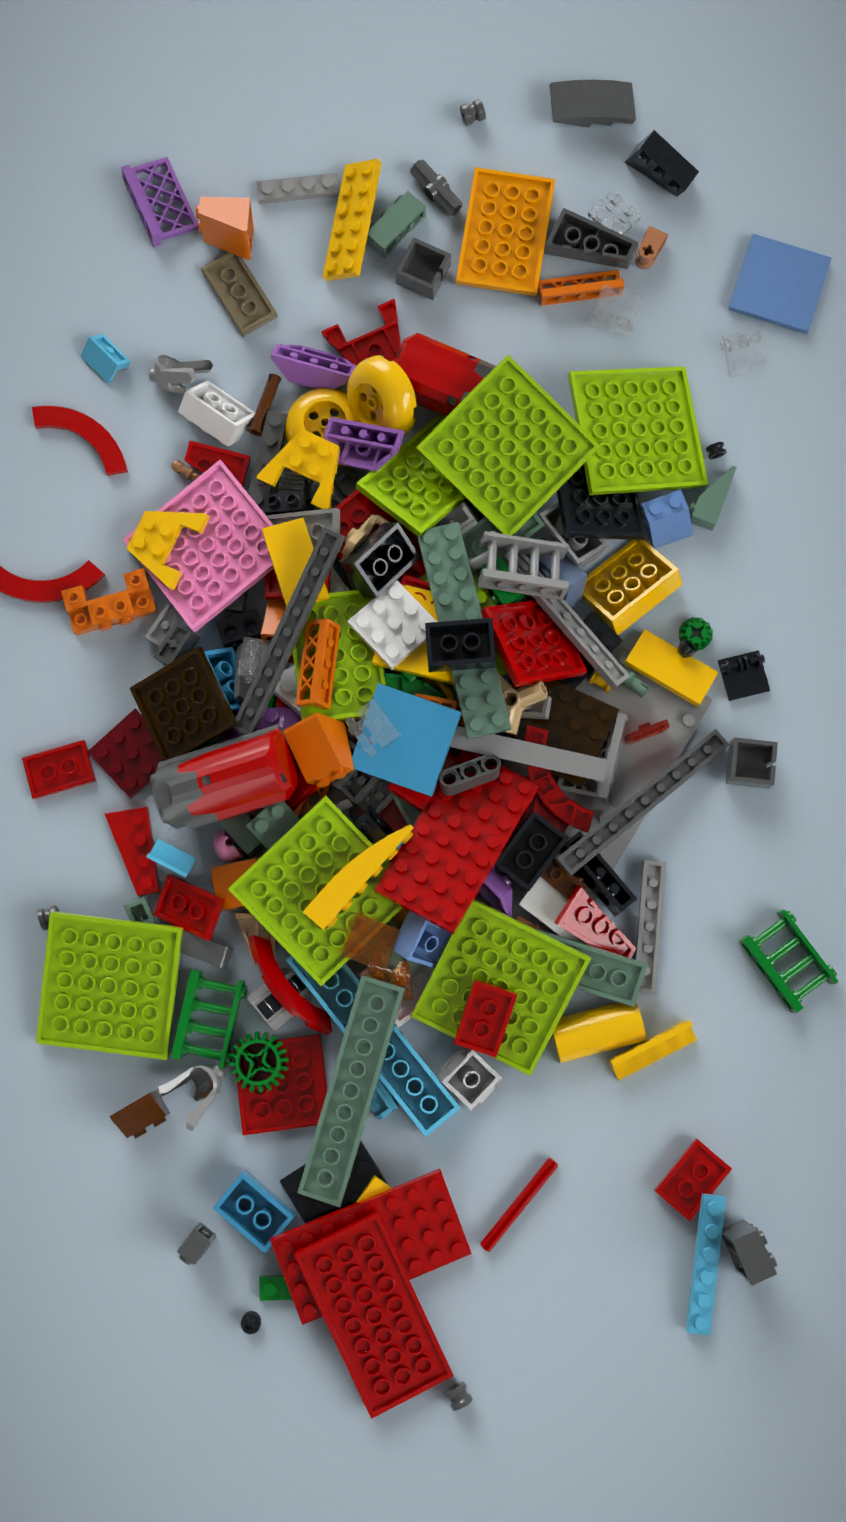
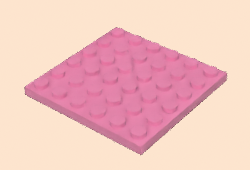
(223, 558)

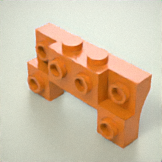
(110, 609)

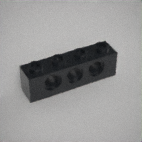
(603, 881)

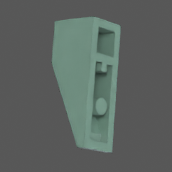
(709, 503)

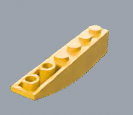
(353, 878)

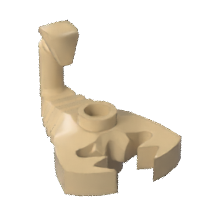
(357, 537)

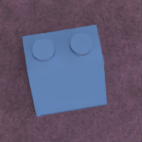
(666, 519)
(420, 940)

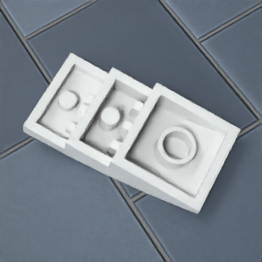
(545, 905)

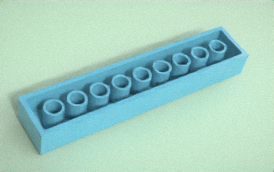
(403, 1069)

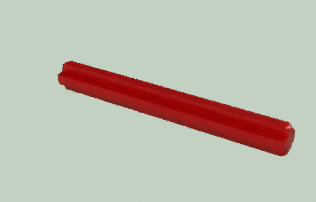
(518, 1205)

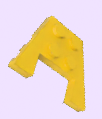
(310, 458)
(156, 538)

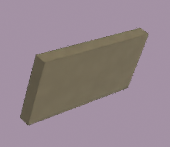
(239, 293)

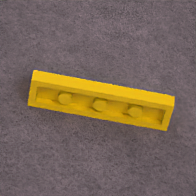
(652, 1049)

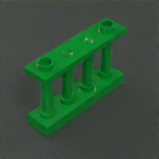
(766, 962)
(187, 1025)

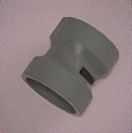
(472, 112)

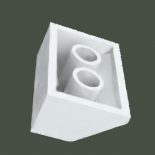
(216, 412)

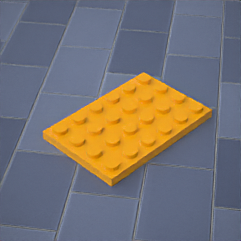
(505, 231)

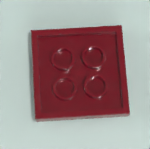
(128, 754)

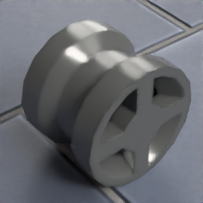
(43, 916)
(458, 1396)

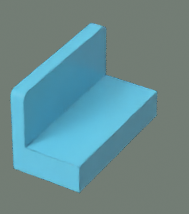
(104, 357)
(172, 858)

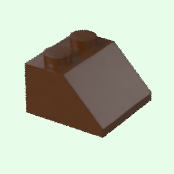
(141, 1114)

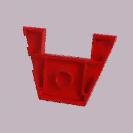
(379, 342)

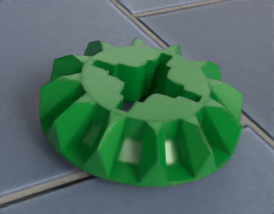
(696, 623)

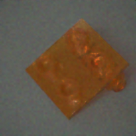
(370, 941)
(399, 977)

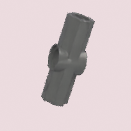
(436, 188)

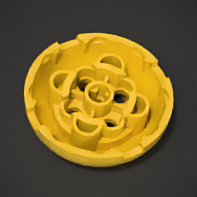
(381, 394)
(321, 403)

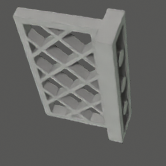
(612, 753)

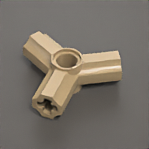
(525, 696)

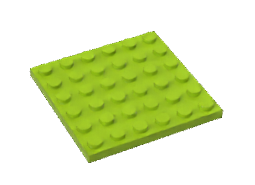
(642, 428)
(508, 447)
(295, 872)
(512, 957)
(109, 985)

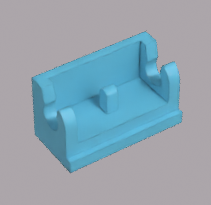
(383, 1101)

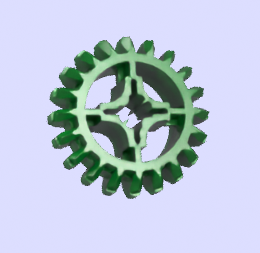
(248, 1079)

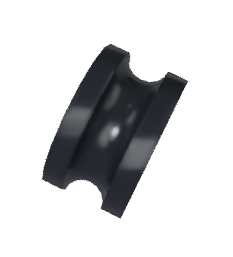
(716, 450)
(244, 1321)

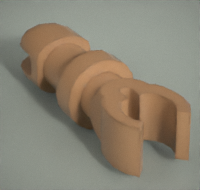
(189, 473)

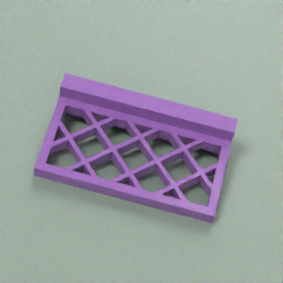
(144, 208)

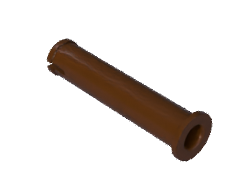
(264, 404)

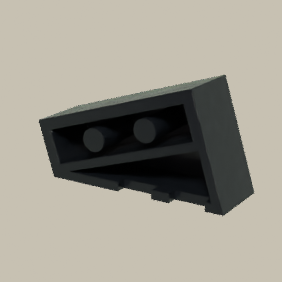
(662, 164)

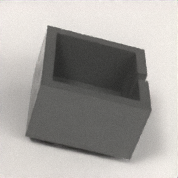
(423, 268)
(749, 763)

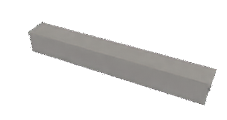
(533, 754)

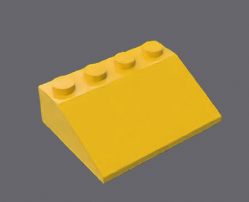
(630, 584)

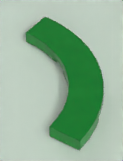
(401, 683)

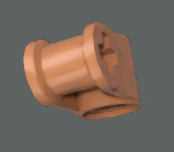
(650, 247)

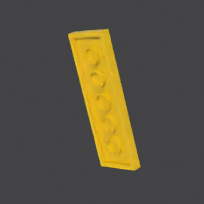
(352, 220)

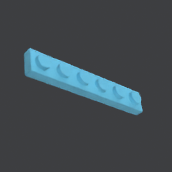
(705, 1264)

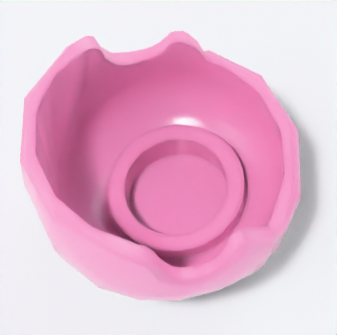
(225, 847)

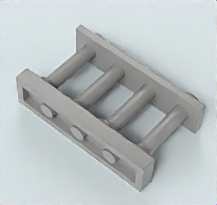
(520, 583)

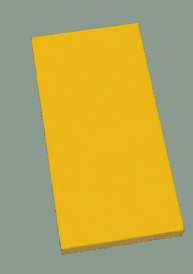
(289, 553)
(664, 666)

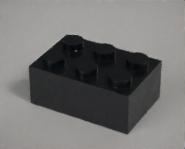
(380, 560)
(460, 645)
(530, 850)

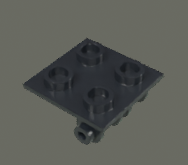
(744, 675)

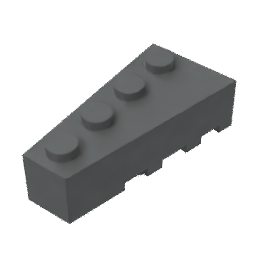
(589, 242)

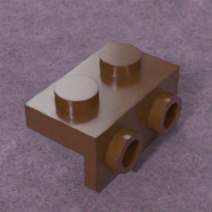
(560, 881)

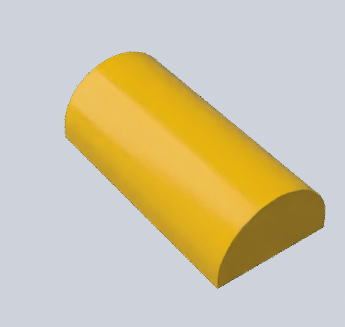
(598, 1031)

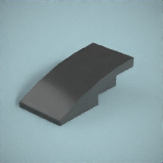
(592, 102)
(364, 788)

